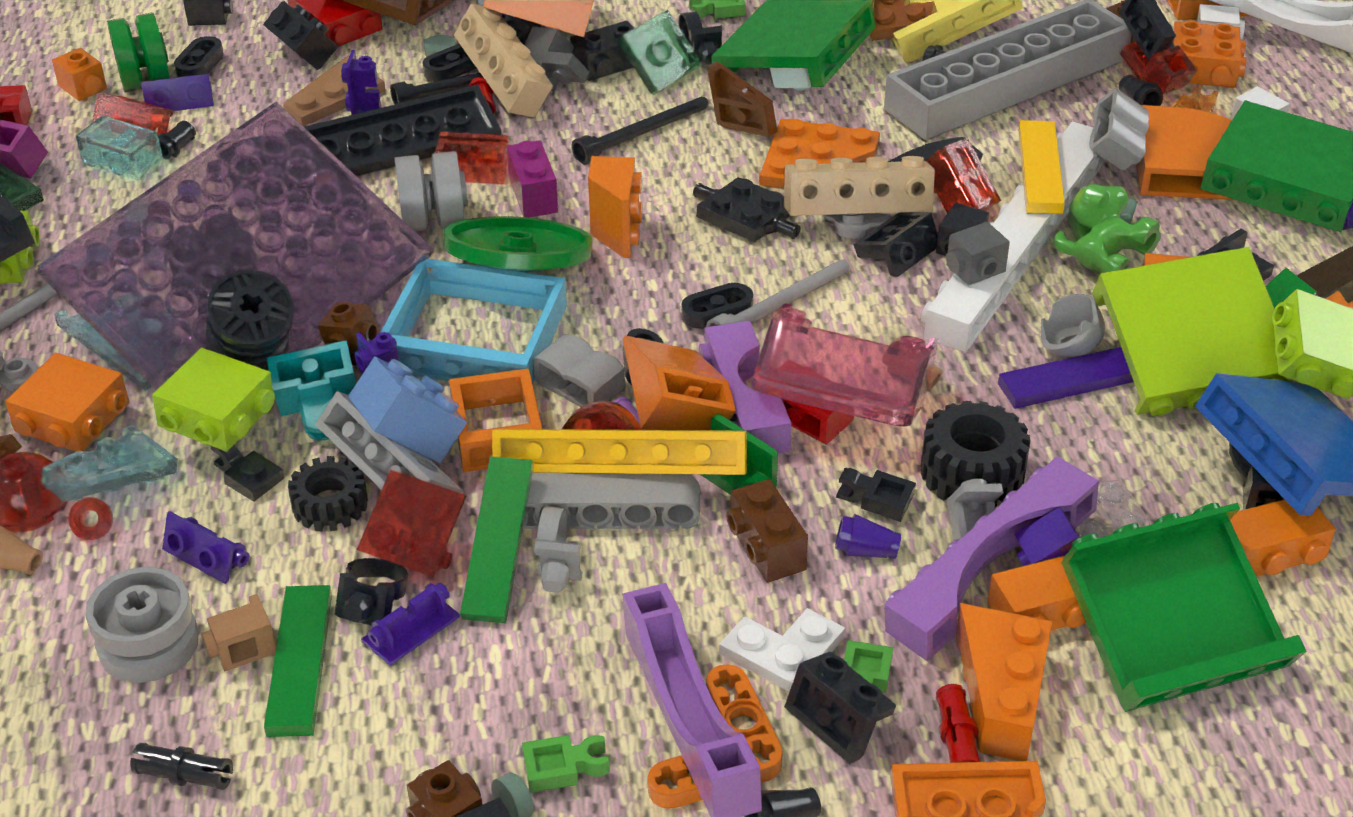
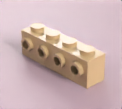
(503, 60)
(858, 187)

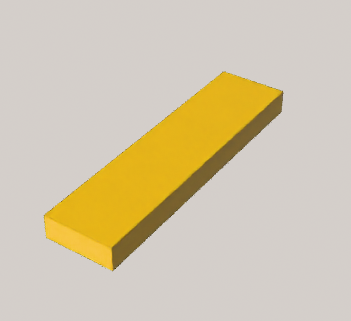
(1041, 167)

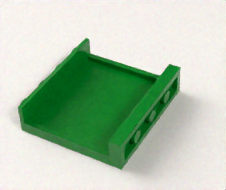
(799, 35)
(1284, 165)
(1176, 607)

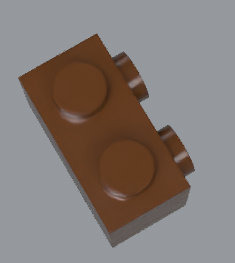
(768, 530)

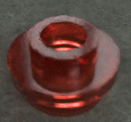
(78, 514)

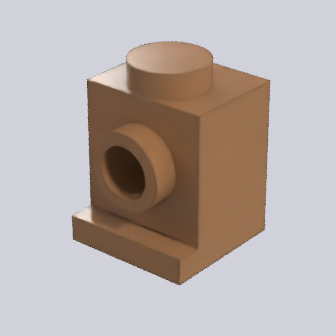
(240, 635)

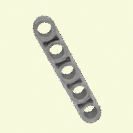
(616, 500)

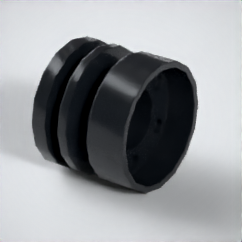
(249, 317)

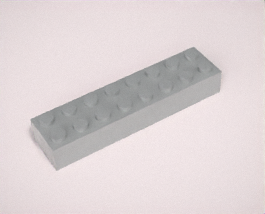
(1005, 68)

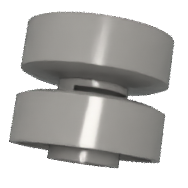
(439, 191)

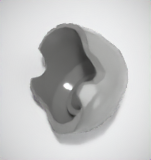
(1073, 326)

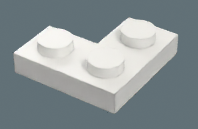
(776, 655)

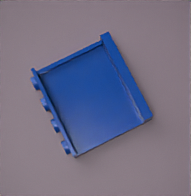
(1285, 434)

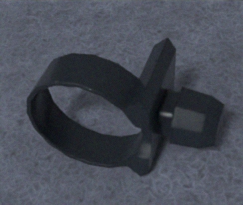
(702, 40)
(366, 602)

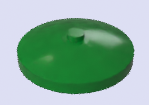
(518, 243)

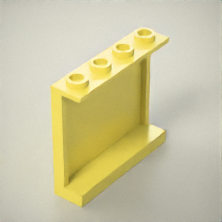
(950, 22)

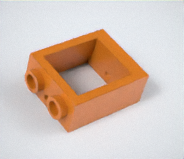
(475, 392)

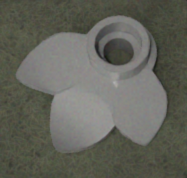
(855, 225)

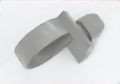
(557, 558)

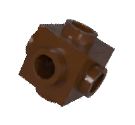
(345, 322)
(442, 793)

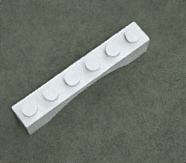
(1315, 19)

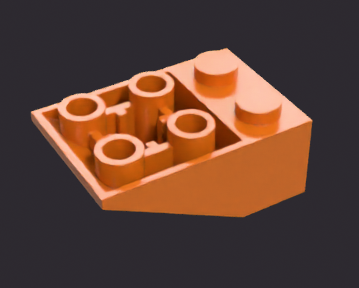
(675, 386)

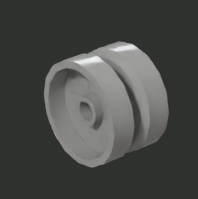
(142, 624)

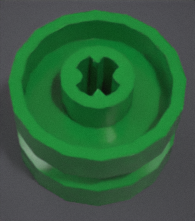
(138, 52)

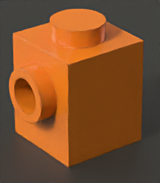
(79, 74)

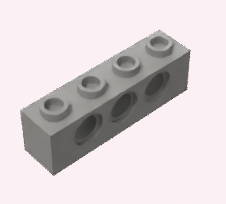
(373, 451)

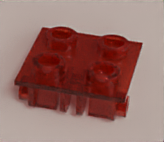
(412, 524)

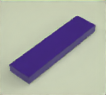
(1065, 378)

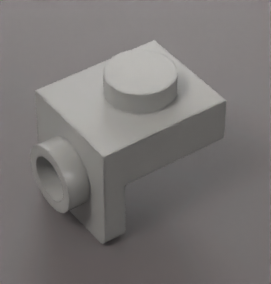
(970, 503)

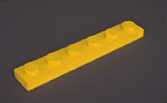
(625, 450)

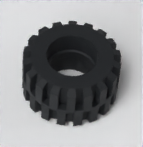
(974, 444)

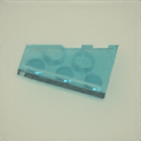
(109, 466)

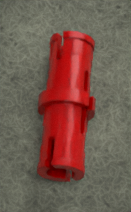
(957, 726)

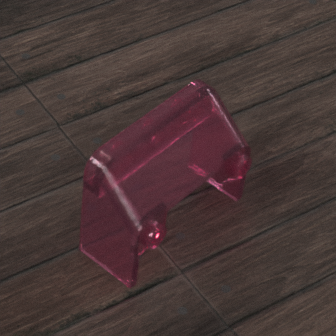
(844, 370)

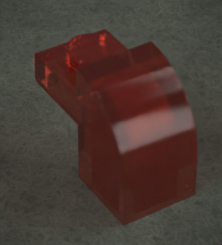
(1167, 68)

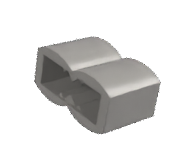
(1119, 129)
(578, 372)

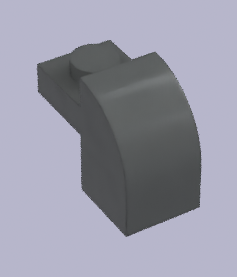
(555, 56)

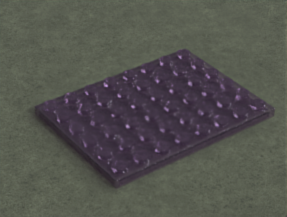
(248, 202)

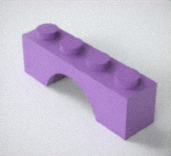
(734, 354)

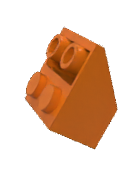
(615, 202)

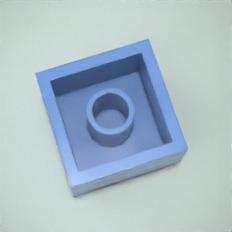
(407, 408)

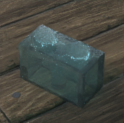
(119, 147)

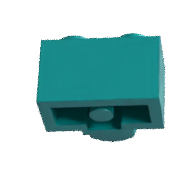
(308, 381)

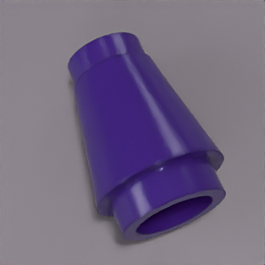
(866, 539)

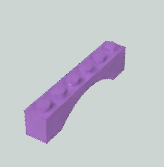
(928, 607)
(712, 750)

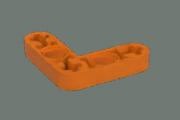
(759, 737)

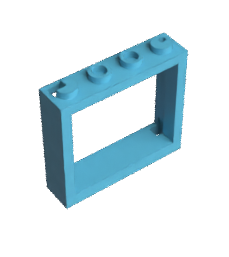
(480, 283)

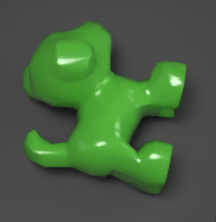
(1100, 210)

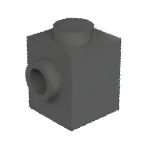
(977, 253)

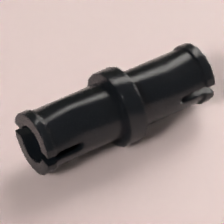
(181, 766)

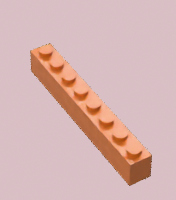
(1270, 535)

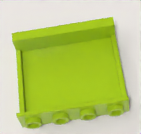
(1188, 323)

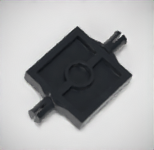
(745, 209)

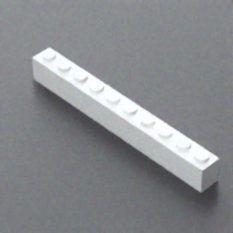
(964, 310)

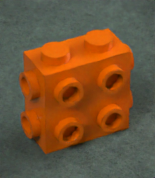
(1213, 51)
(67, 402)

